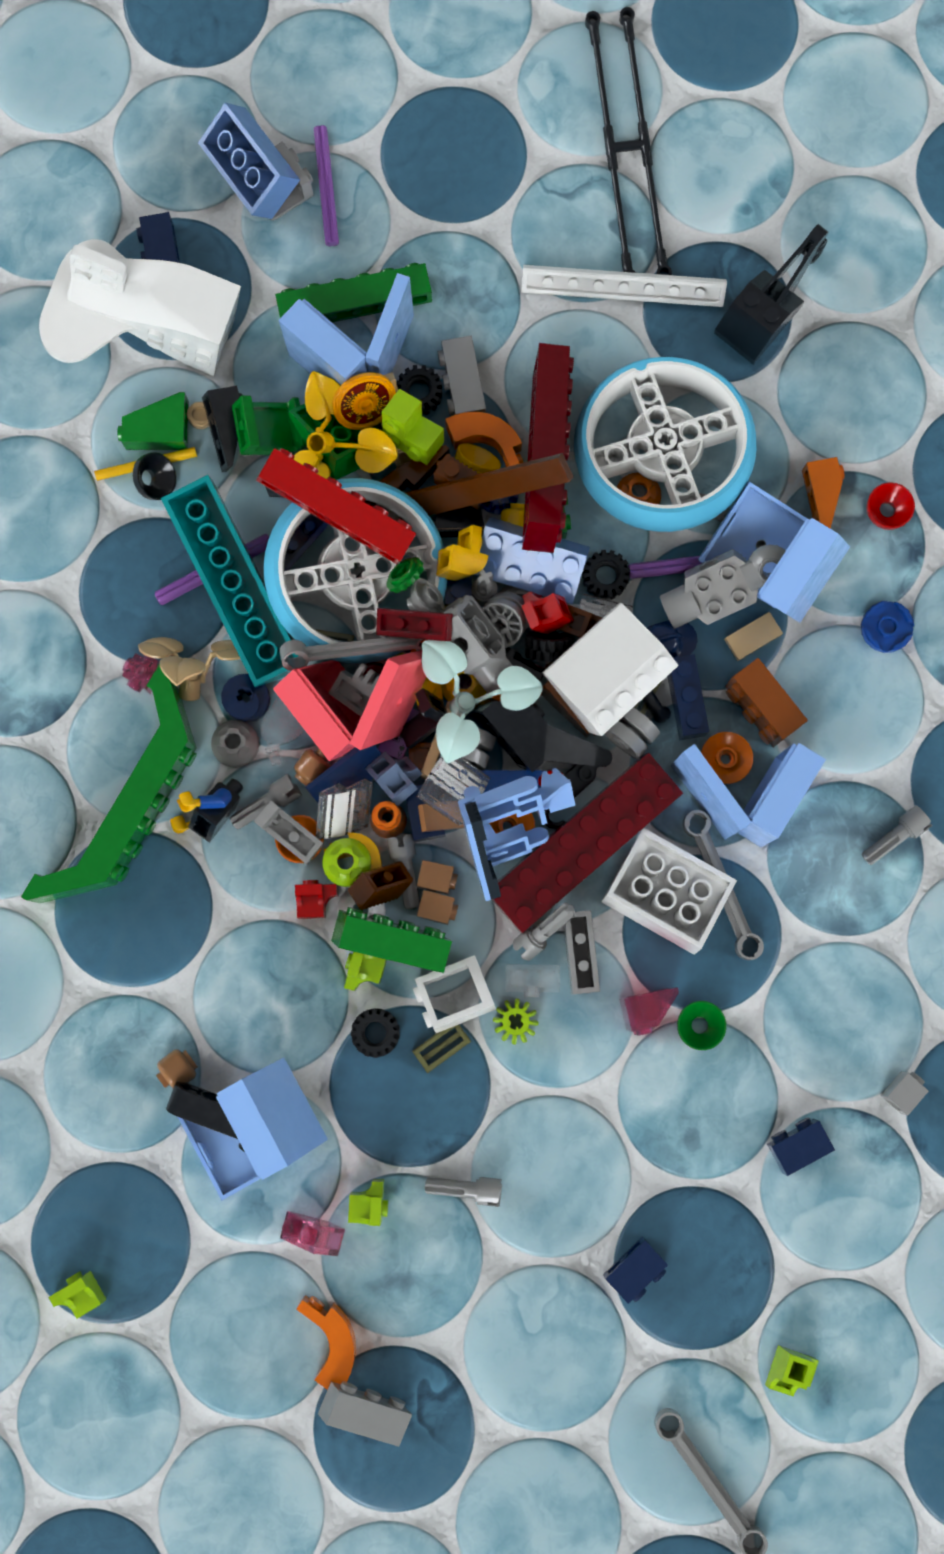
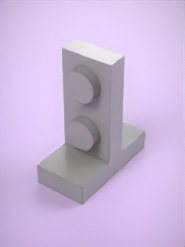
(288, 832)

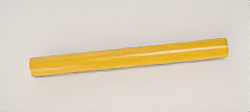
(128, 467)

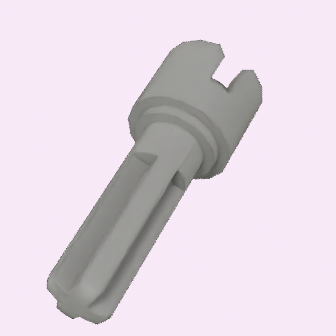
(484, 587)
(280, 792)
(910, 825)
(405, 854)
(535, 938)
(484, 1191)

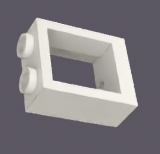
(462, 1016)

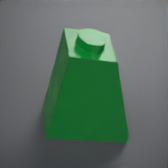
(157, 425)

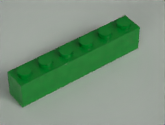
(357, 296)

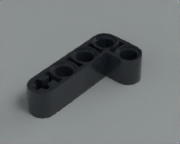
(200, 1108)

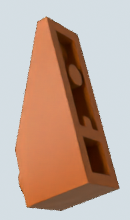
(823, 486)

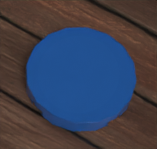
(887, 626)

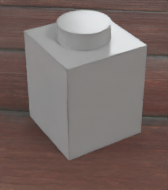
(905, 1092)

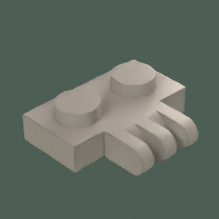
(354, 690)

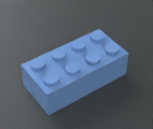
(248, 161)
(532, 570)

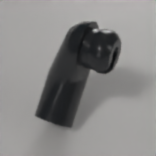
(658, 712)

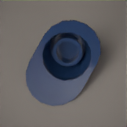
(677, 641)

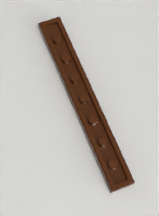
(493, 485)

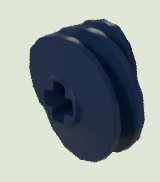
(239, 709)

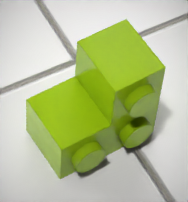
(409, 429)

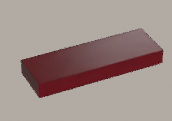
(414, 624)

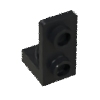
(425, 722)

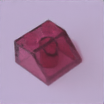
(647, 1009)

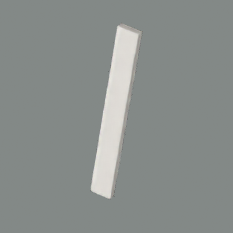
(623, 285)

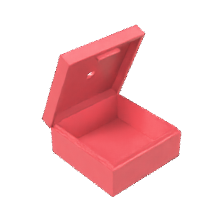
(336, 726)

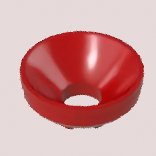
(898, 498)

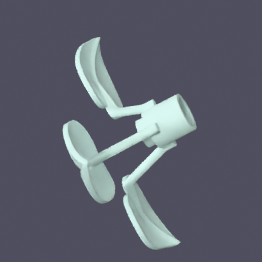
(458, 736)

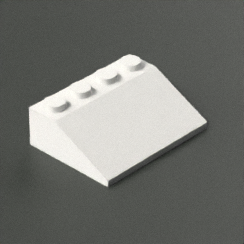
(610, 670)
(669, 891)

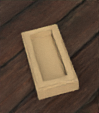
(753, 636)

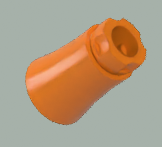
(392, 828)

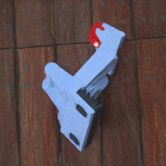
(517, 798)

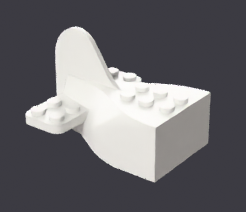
(159, 301)

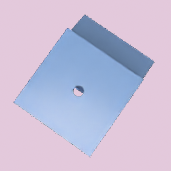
(324, 348)
(810, 548)
(771, 802)
(270, 1124)

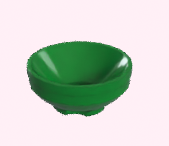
(715, 1025)

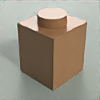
(436, 877)
(437, 907)

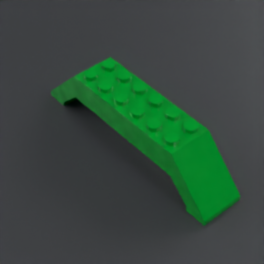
(135, 807)

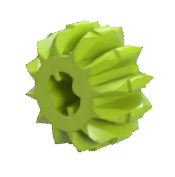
(524, 1019)

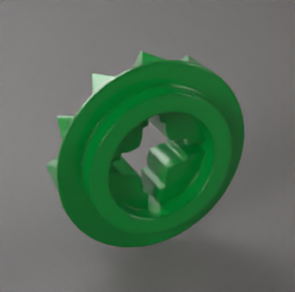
(404, 574)

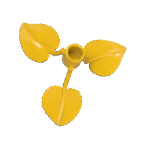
(374, 446)

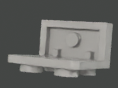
(303, 189)

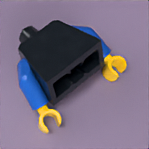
(210, 810)

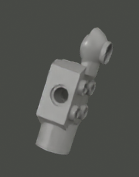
(719, 586)
(470, 631)

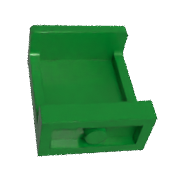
(266, 426)

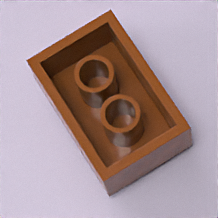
(765, 703)

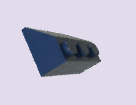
(345, 771)

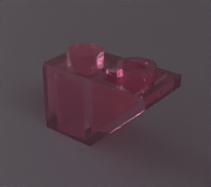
(312, 1234)

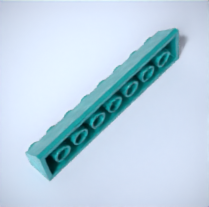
(229, 577)

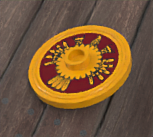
(361, 400)

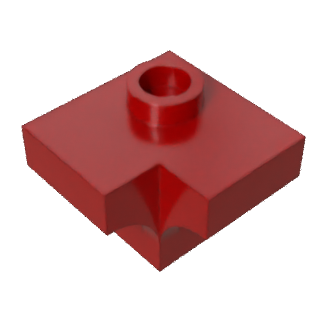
(546, 613)
(313, 898)

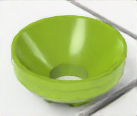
(341, 876)

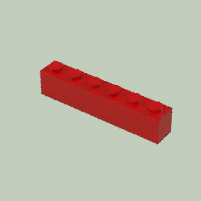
(336, 506)

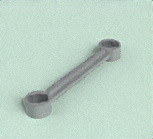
(343, 649)
(732, 905)
(710, 1482)

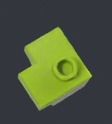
(363, 969)
(368, 1206)
(80, 1294)
(791, 1371)

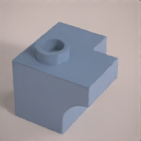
(394, 776)

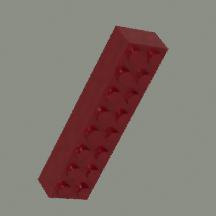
(548, 437)
(585, 842)

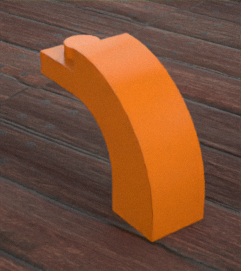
(485, 429)
(340, 1338)

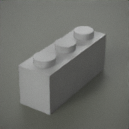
(461, 376)
(581, 953)
(365, 1413)

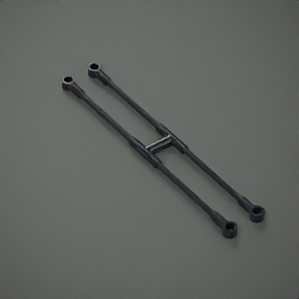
(614, 147)

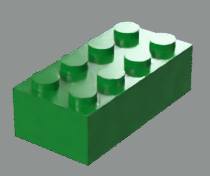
(391, 941)

